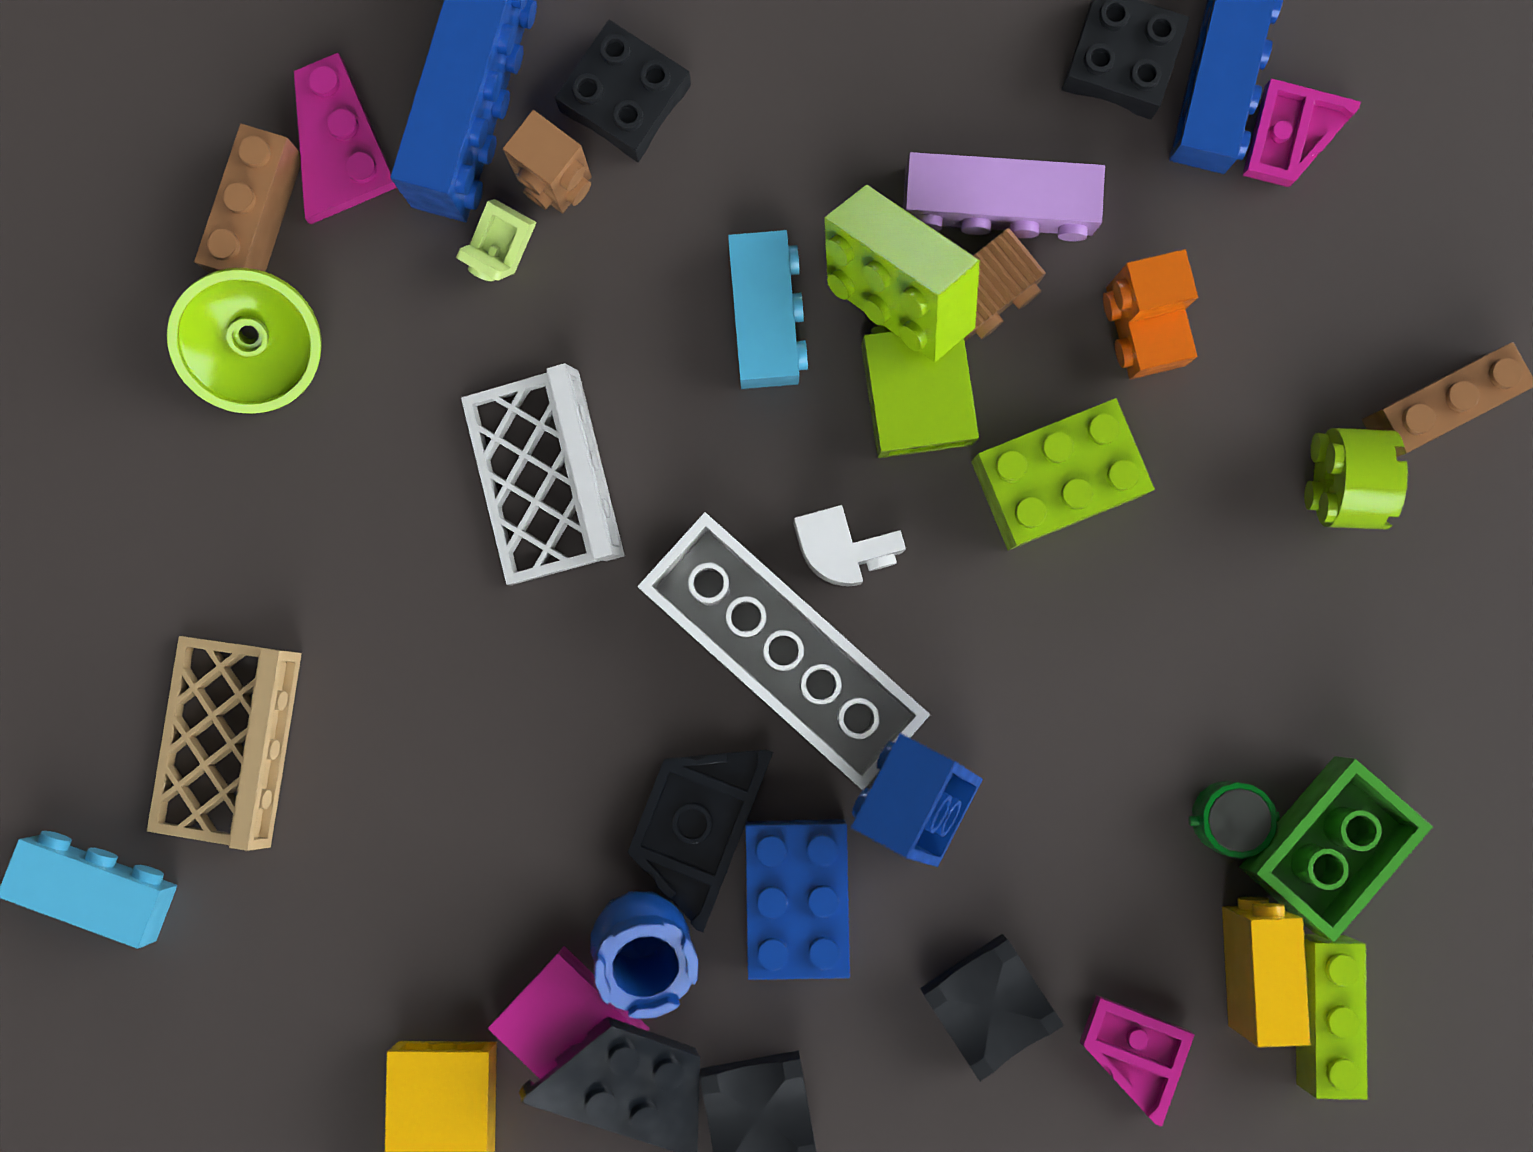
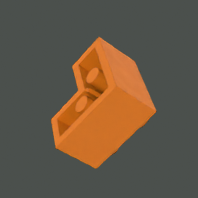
(1150, 314)

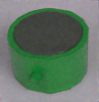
(1234, 819)

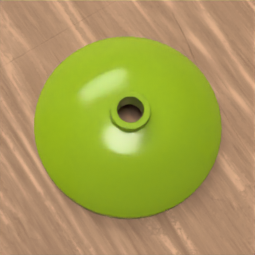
(226, 365)

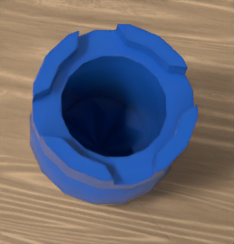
(642, 954)

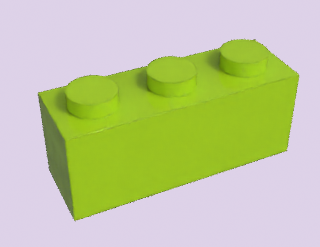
(1337, 1011)

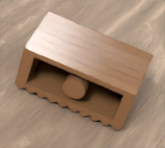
(1005, 277)

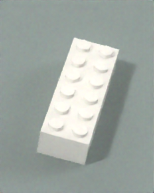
(782, 649)

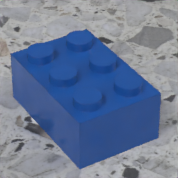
(915, 801)
(797, 899)

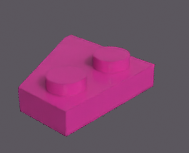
(1293, 130)
(1138, 1053)

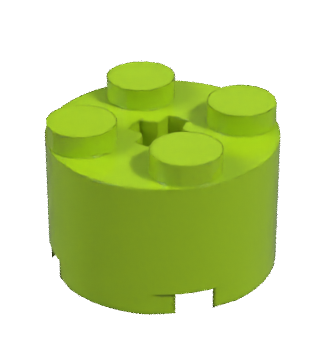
(1356, 478)

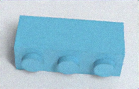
(766, 309)
(88, 889)

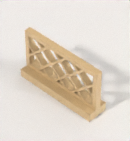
(260, 759)

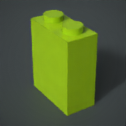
(915, 400)

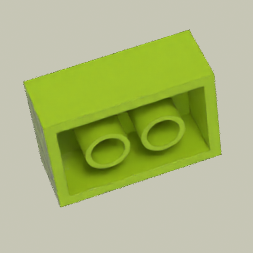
(901, 273)
(1062, 474)

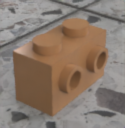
(548, 164)

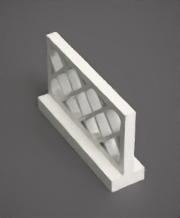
(582, 465)

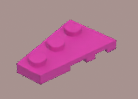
(336, 142)

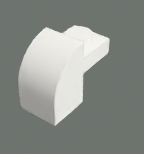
(833, 555)

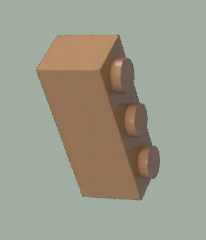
(249, 202)
(1454, 398)

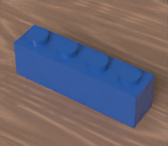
(1223, 83)

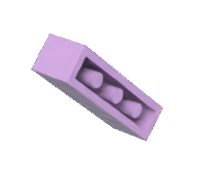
(1005, 194)

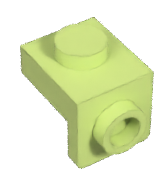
(497, 242)

